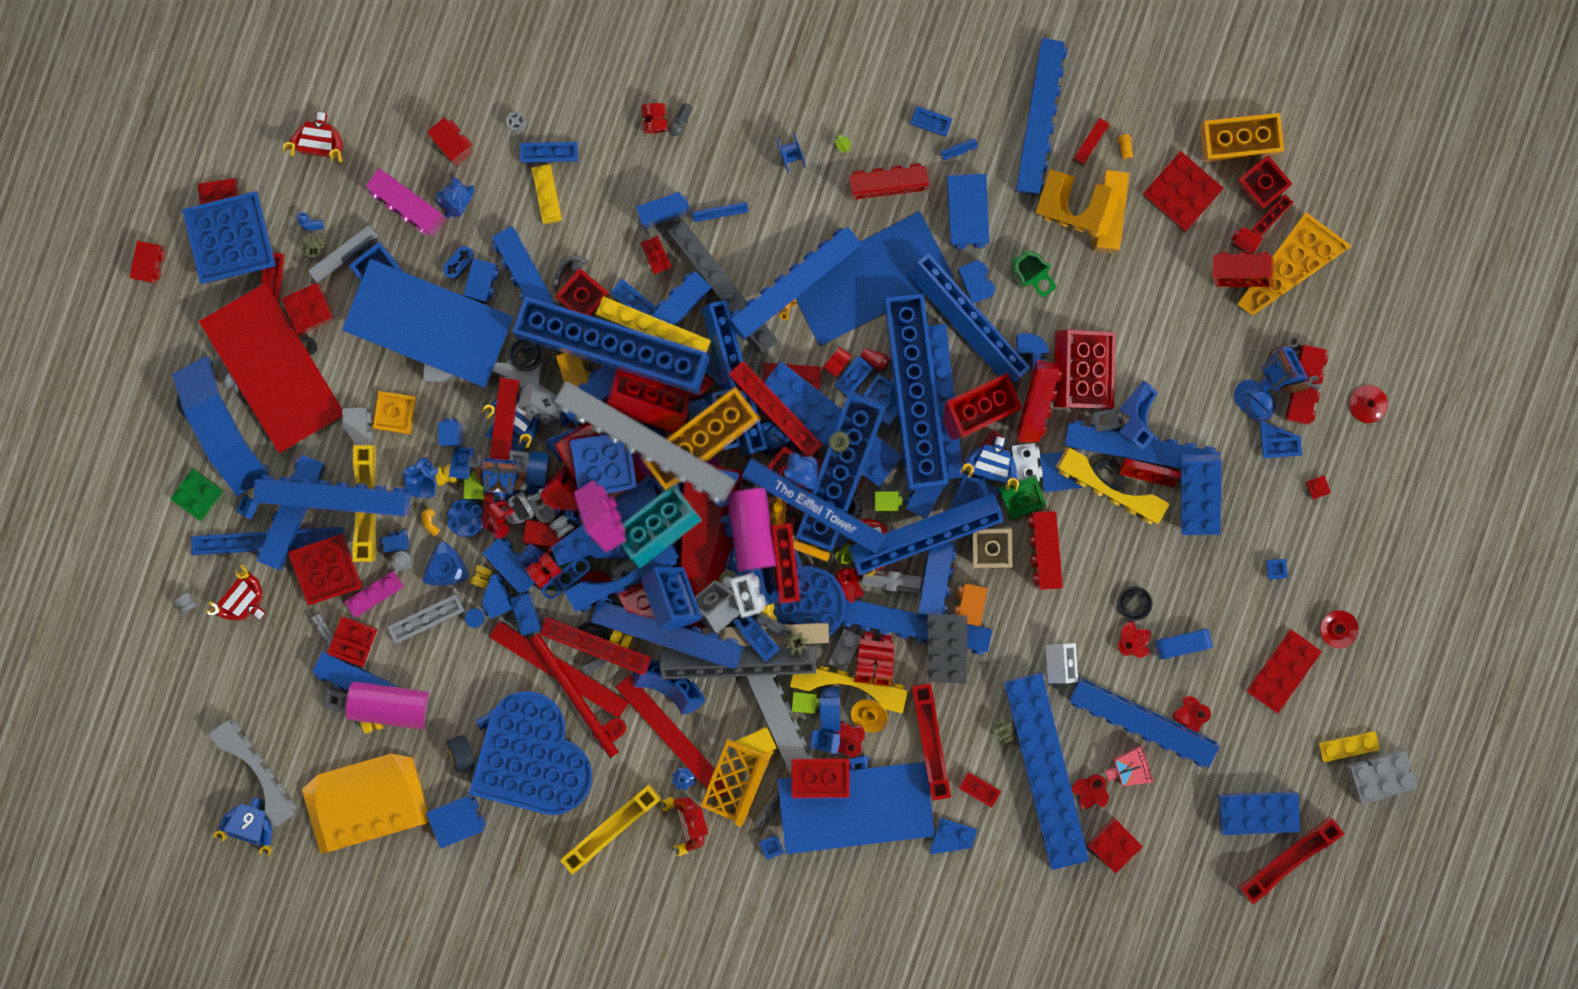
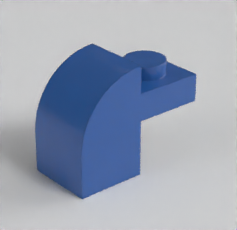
(1032, 345)
(537, 471)
(830, 709)

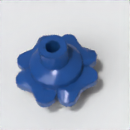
(683, 778)

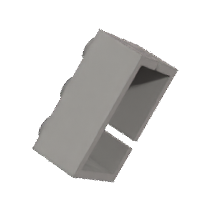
(1383, 778)

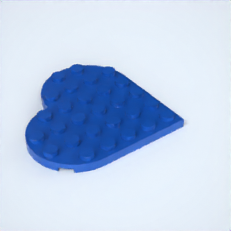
(819, 592)
(529, 760)

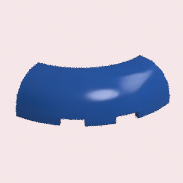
(681, 691)

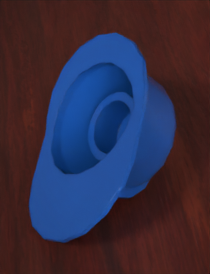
(1254, 400)

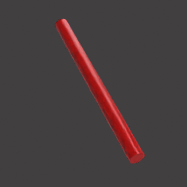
(574, 695)

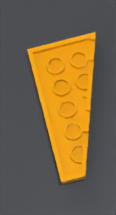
(1300, 255)

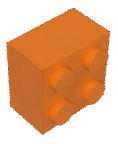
(971, 603)

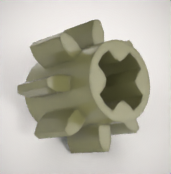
(311, 245)
(801, 641)
(1004, 730)

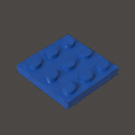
(604, 462)

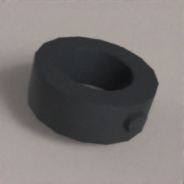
(314, 344)

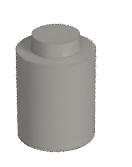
(402, 560)

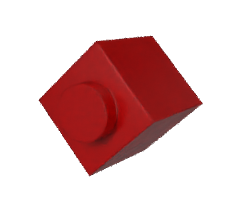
(1246, 240)

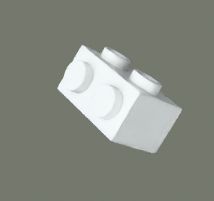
(1026, 461)
(748, 594)
(1062, 663)

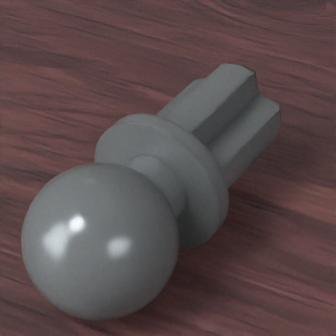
(676, 128)

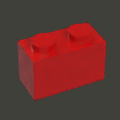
(147, 262)

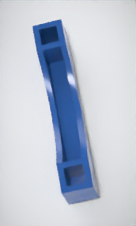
(588, 592)

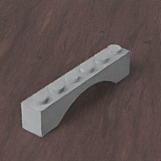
(433, 374)
(356, 424)
(277, 804)

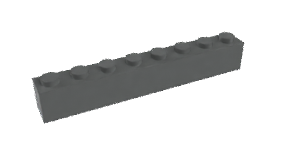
(717, 279)
(682, 665)

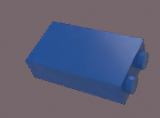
(968, 211)

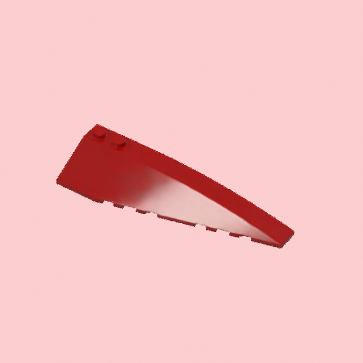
(706, 544)

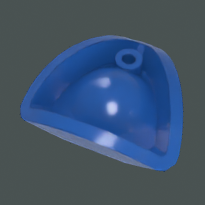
(445, 567)

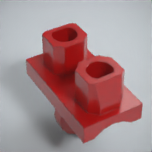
(656, 255)

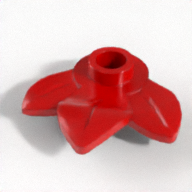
(849, 581)
(1136, 639)
(1189, 713)
(851, 736)
(1089, 794)

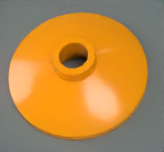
(873, 721)

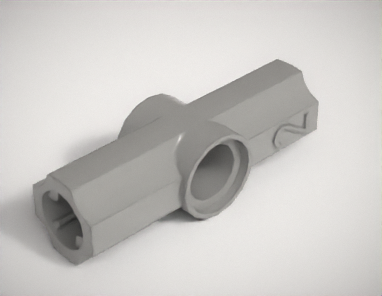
(893, 581)

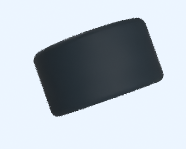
(460, 753)

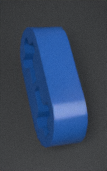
(461, 265)

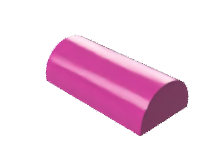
(751, 529)
(387, 705)

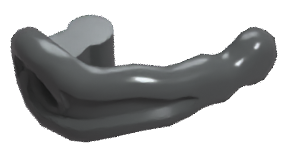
(577, 263)

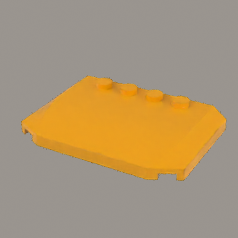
(365, 801)

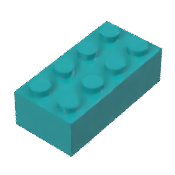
(658, 526)

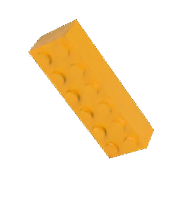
(710, 432)

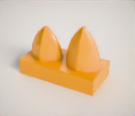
(777, 510)

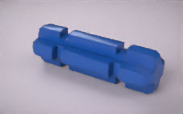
(959, 149)

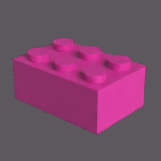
(600, 515)

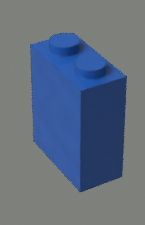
(662, 210)
(456, 820)

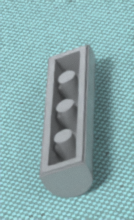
(343, 253)

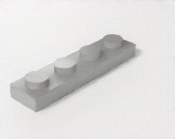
(426, 618)

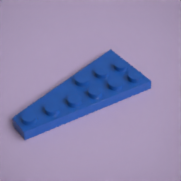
(580, 542)

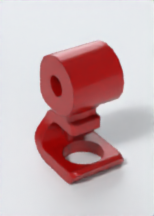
(496, 522)

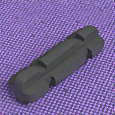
(773, 625)

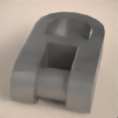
(543, 512)
(342, 700)

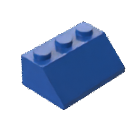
(670, 597)

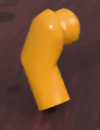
(784, 313)
(426, 519)

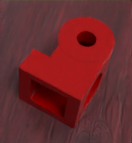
(837, 362)

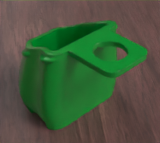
(1031, 269)

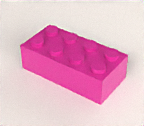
(403, 200)

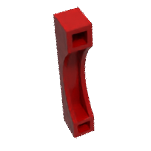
(931, 741)
(1274, 871)

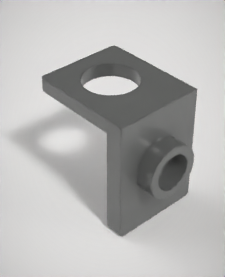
(1116, 419)

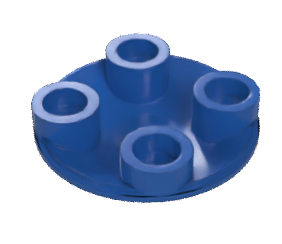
(465, 517)

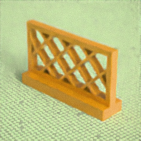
(748, 792)

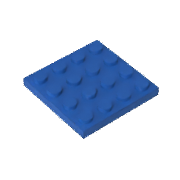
(229, 237)

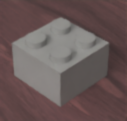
(717, 606)

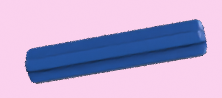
(719, 212)

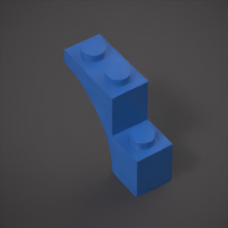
(1136, 410)

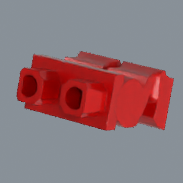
(876, 653)

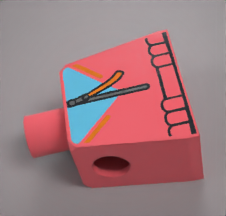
(1130, 768)

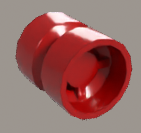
(654, 118)
(538, 575)

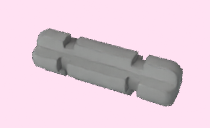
(322, 628)

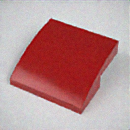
(352, 641)

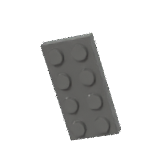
(947, 648)

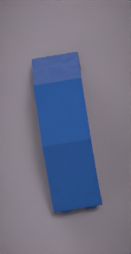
(216, 427)

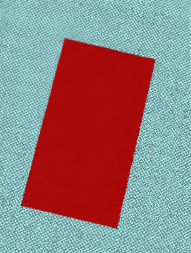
(272, 367)

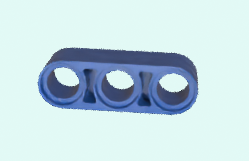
(559, 584)
(1183, 644)

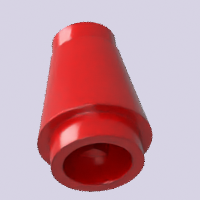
(876, 359)

